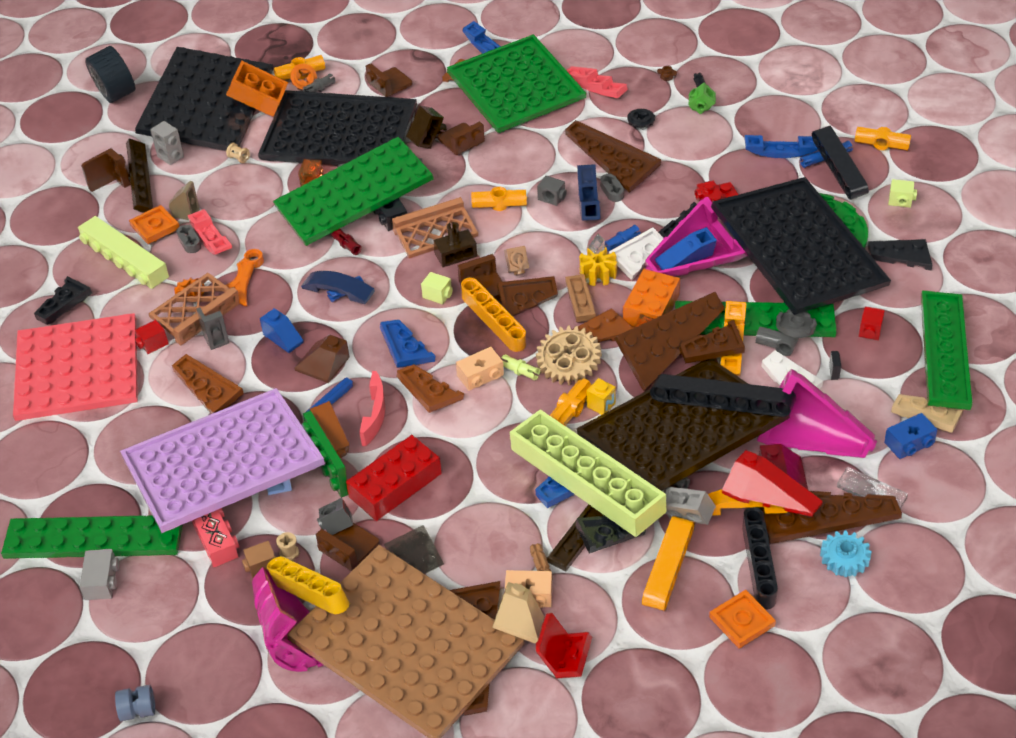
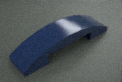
(341, 283)

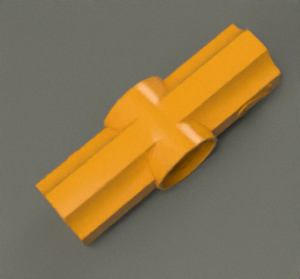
(284, 71)
(882, 138)
(498, 198)
(571, 403)

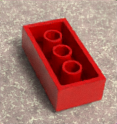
(394, 477)

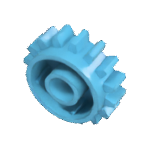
(845, 554)

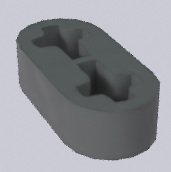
(609, 184)
(185, 240)

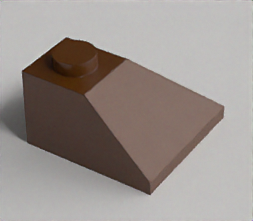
(324, 358)

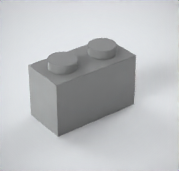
(98, 574)

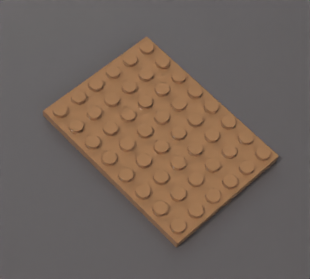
(408, 643)

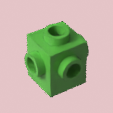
(702, 98)

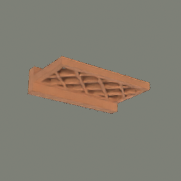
(429, 217)
(191, 325)

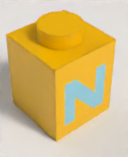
(601, 396)

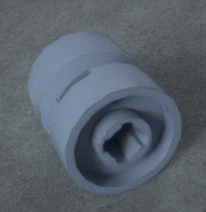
(134, 703)

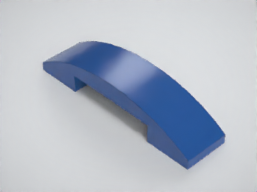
(477, 37)
(779, 149)

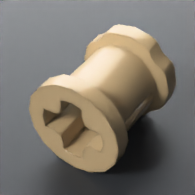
(237, 154)
(287, 545)

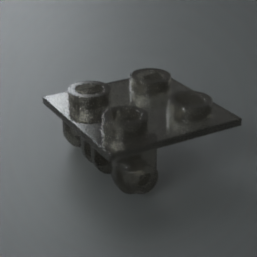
(416, 549)

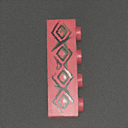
(216, 537)

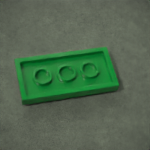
(333, 465)

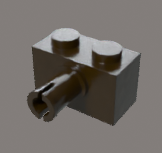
(425, 127)
(455, 247)

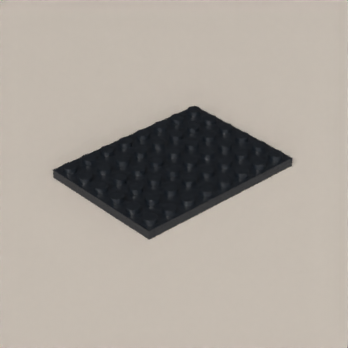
(195, 99)
(334, 126)
(800, 245)

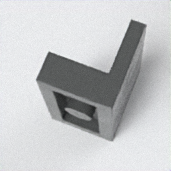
(213, 329)

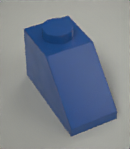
(280, 330)

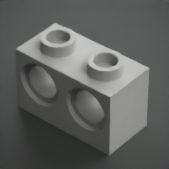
(167, 142)
(689, 504)

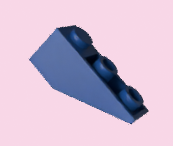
(688, 250)

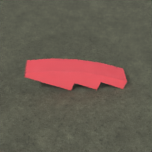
(600, 84)

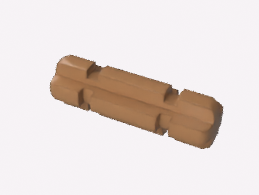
(539, 558)

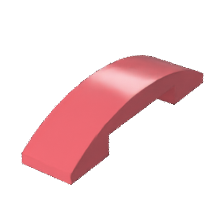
(208, 233)
(371, 425)

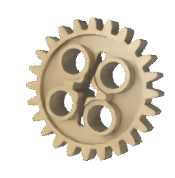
(568, 355)

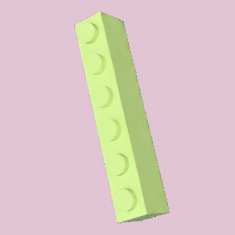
(123, 252)

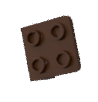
(387, 82)
(462, 137)
(105, 169)
(484, 271)
(347, 546)

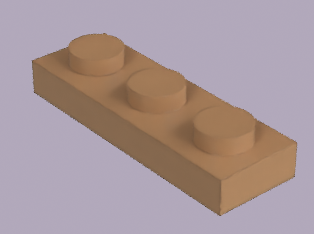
(580, 298)

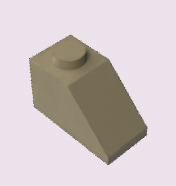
(184, 202)

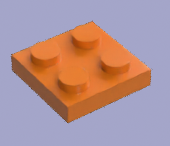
(154, 224)
(742, 619)

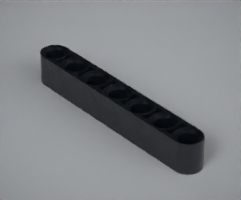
(722, 395)

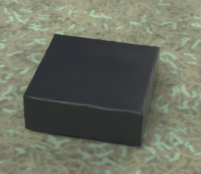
(835, 365)

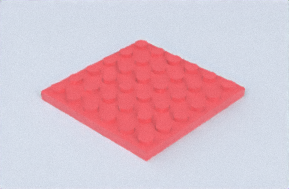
(75, 367)

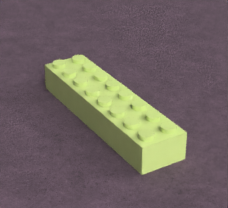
(588, 472)

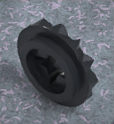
(645, 116)

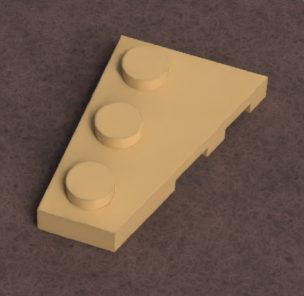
(940, 417)

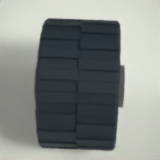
(110, 74)

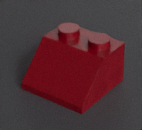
(785, 460)

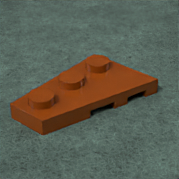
(606, 326)
(427, 390)

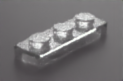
(861, 485)

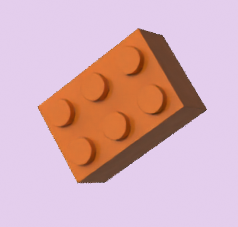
(257, 88)
(651, 296)

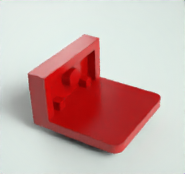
(560, 651)

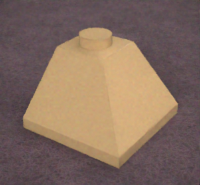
(519, 613)

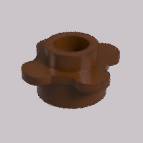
(667, 73)

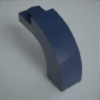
(587, 192)

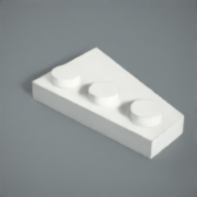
(633, 253)
(778, 365)

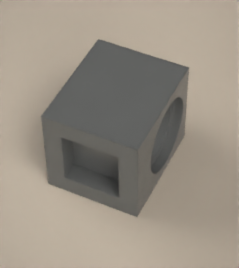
(551, 190)
(335, 517)

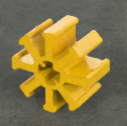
(598, 266)

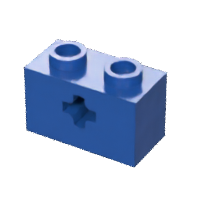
(910, 436)

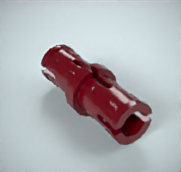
(352, 246)

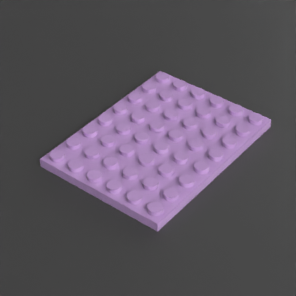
(220, 459)

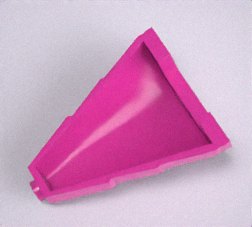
(700, 217)
(818, 423)
(278, 615)

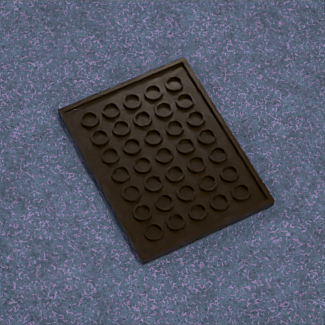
(672, 439)

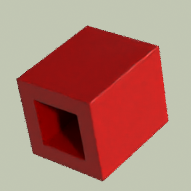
(871, 323)
(151, 337)

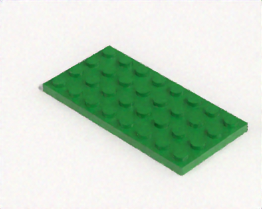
(352, 190)

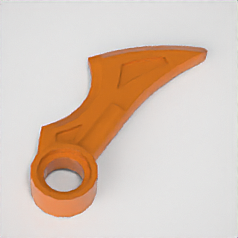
(245, 270)

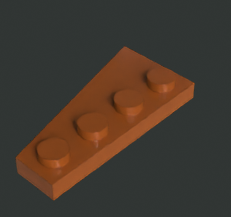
(207, 385)

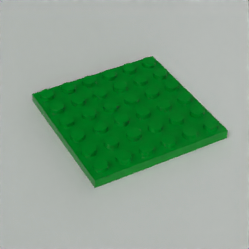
(516, 83)

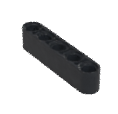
(840, 162)
(759, 557)

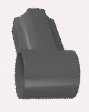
(775, 339)

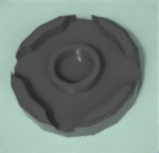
(796, 325)

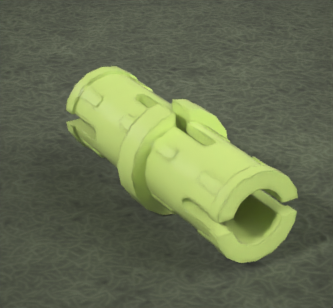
(520, 367)

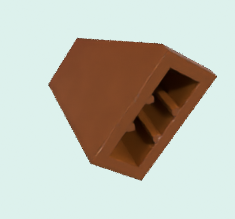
(330, 425)

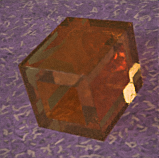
(309, 171)

